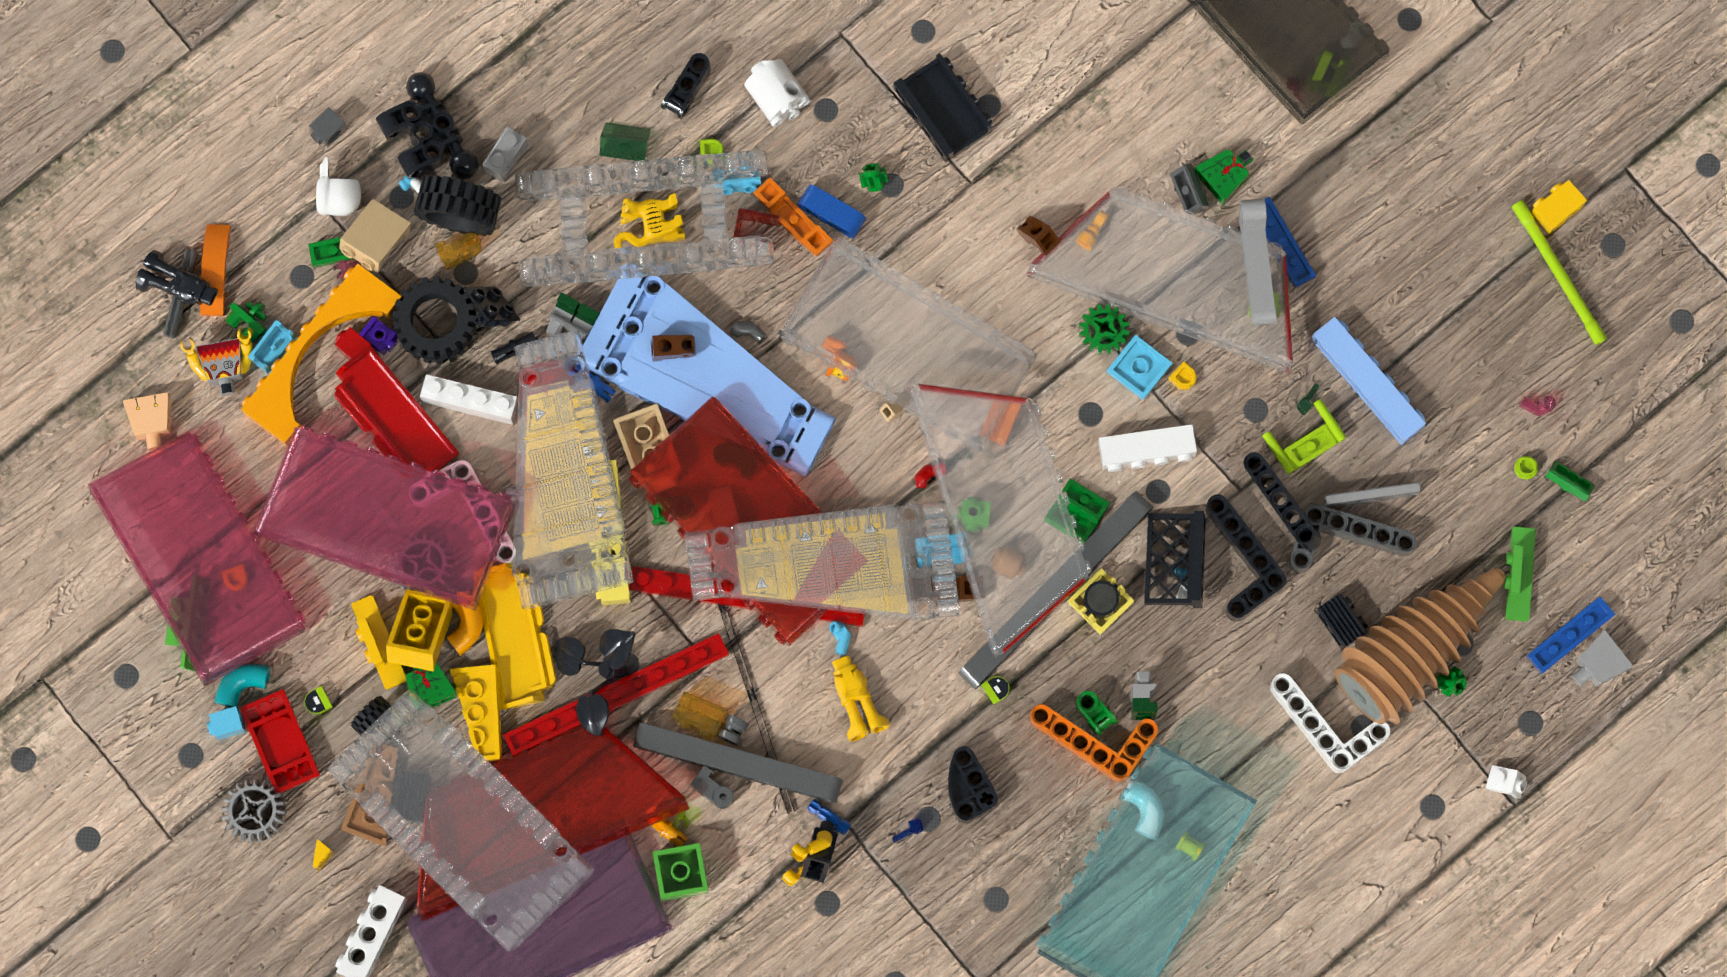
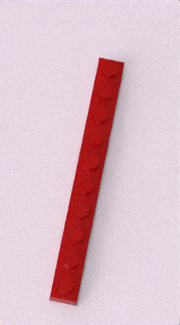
(679, 586)
(620, 693)

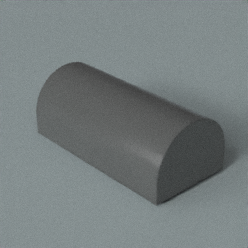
(1189, 189)

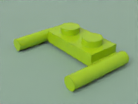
(1309, 446)

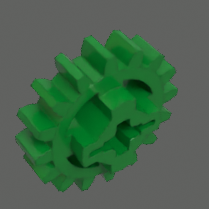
(1111, 335)

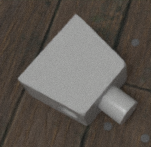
(1601, 662)

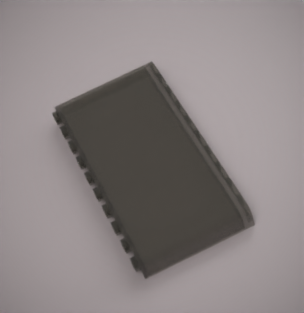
(1297, 47)

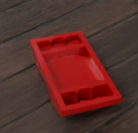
(280, 741)

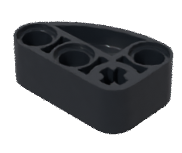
(964, 793)

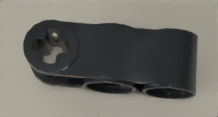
(678, 99)

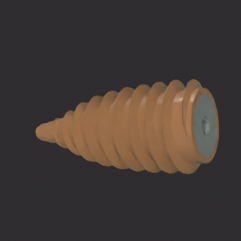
(1413, 647)

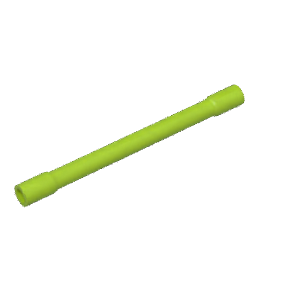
(1591, 325)

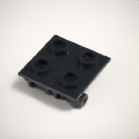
(492, 305)

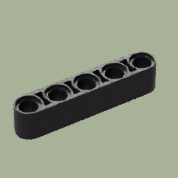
(1274, 494)

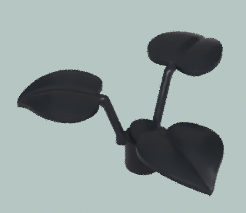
(569, 655)

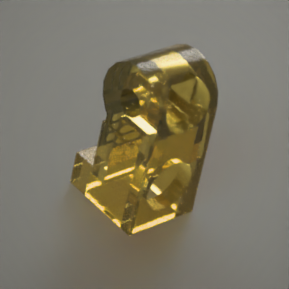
(459, 251)

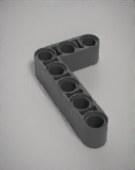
(1346, 532)

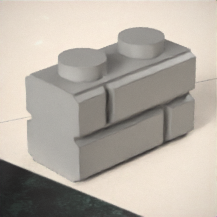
(505, 154)

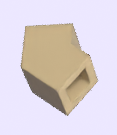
(891, 411)

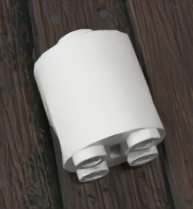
(776, 91)

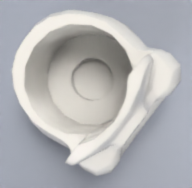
(336, 196)

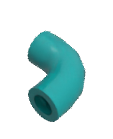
(236, 681)

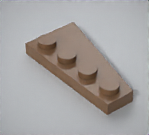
(361, 824)

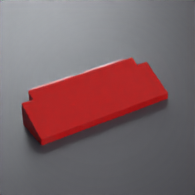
(391, 413)

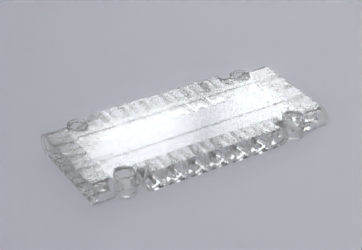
(460, 820)

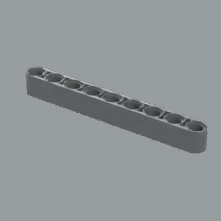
(738, 763)

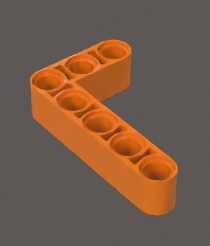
(1093, 744)

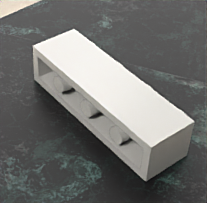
(469, 399)
(1147, 447)

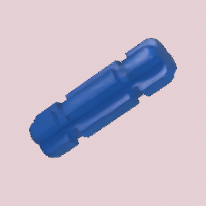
(828, 815)

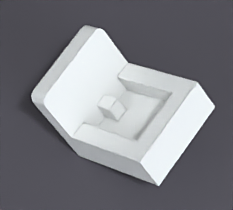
(1506, 781)

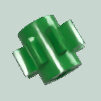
(873, 177)
(1453, 683)

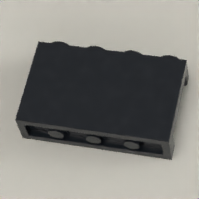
(943, 107)

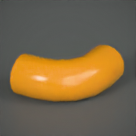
(469, 629)

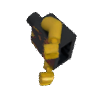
(816, 855)

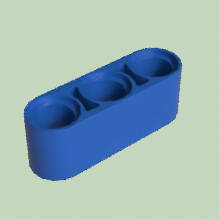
(831, 211)

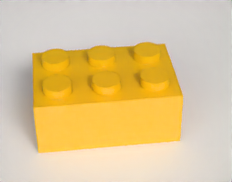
(419, 630)

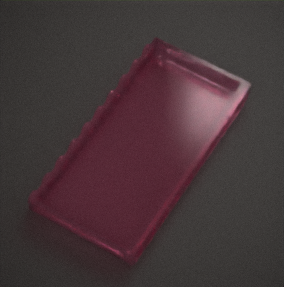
(385, 517)
(197, 557)

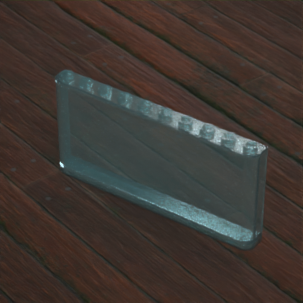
(1146, 870)

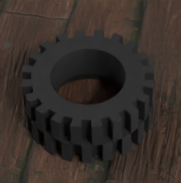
(457, 205)
(442, 347)

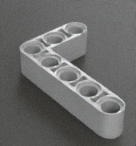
(1256, 261)

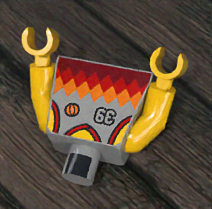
(221, 361)

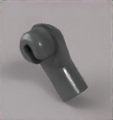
(747, 327)

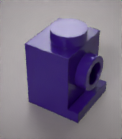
(384, 344)

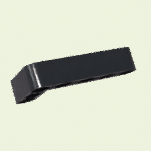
(1247, 556)

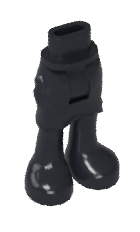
(185, 285)

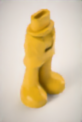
(852, 687)

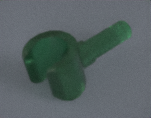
(1304, 405)

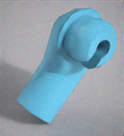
(842, 635)

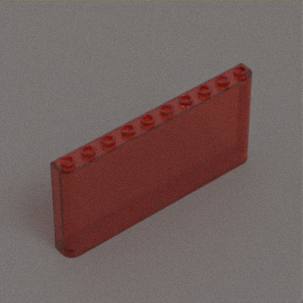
(719, 477)

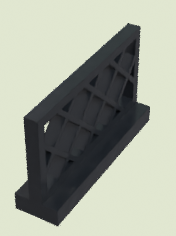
(1196, 559)

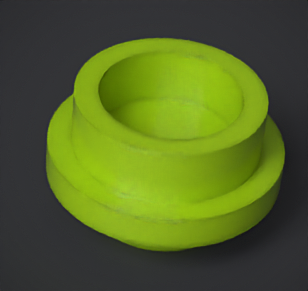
(1526, 467)

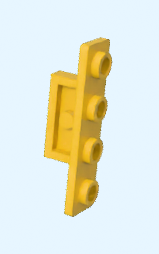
(376, 636)

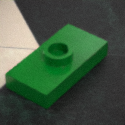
(1570, 481)

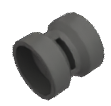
(735, 724)

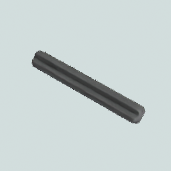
(177, 307)

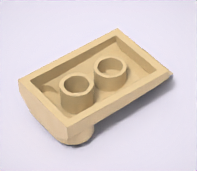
(641, 432)

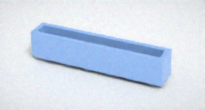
(1368, 380)

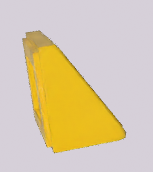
(321, 855)

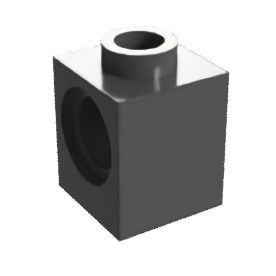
(327, 127)

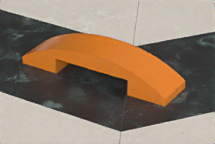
(792, 218)
(214, 266)

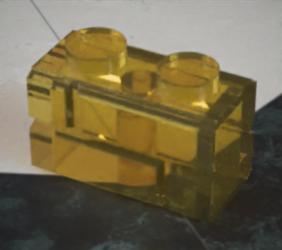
(699, 715)

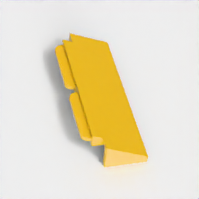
(515, 641)

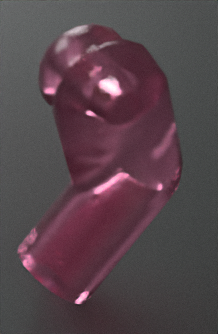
(1540, 407)

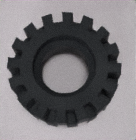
(369, 714)

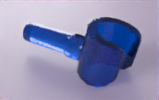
(915, 828)

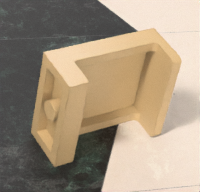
(374, 235)

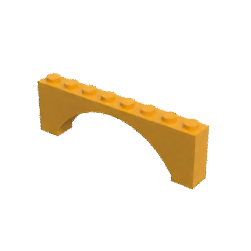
(355, 298)

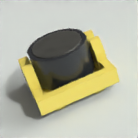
(1101, 601)

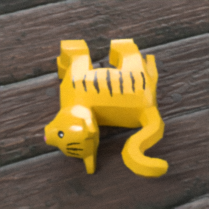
(654, 223)

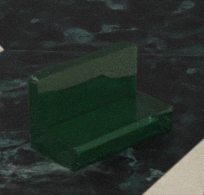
(624, 142)

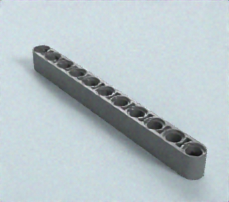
(1096, 549)

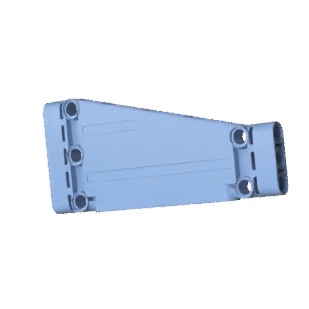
(718, 370)

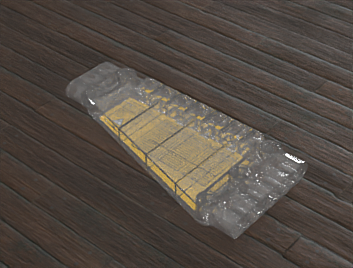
(563, 480)
(834, 561)

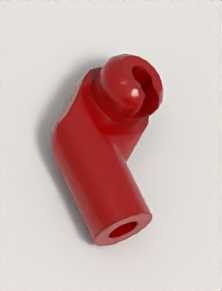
(923, 476)

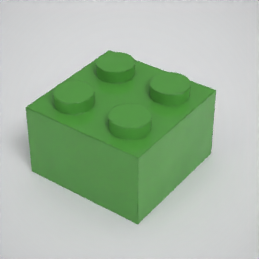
(680, 872)

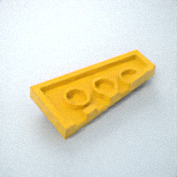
(480, 701)

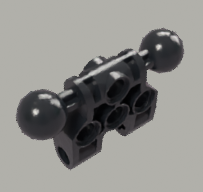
(438, 140)

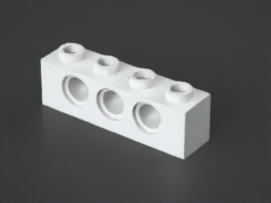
(378, 898)

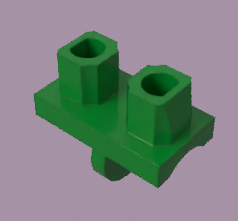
(239, 315)

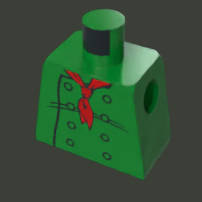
(1224, 174)
(431, 686)

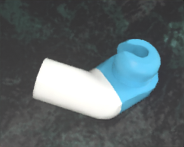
(407, 183)
(1180, 572)

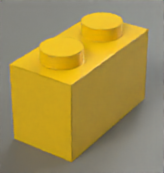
(1558, 207)

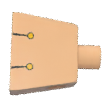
(150, 417)

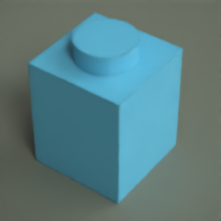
(226, 723)

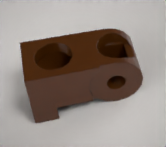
(1038, 234)
(672, 347)

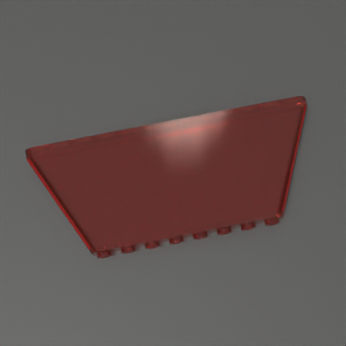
(586, 789)

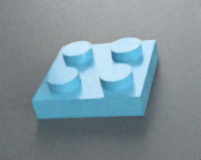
(1139, 367)

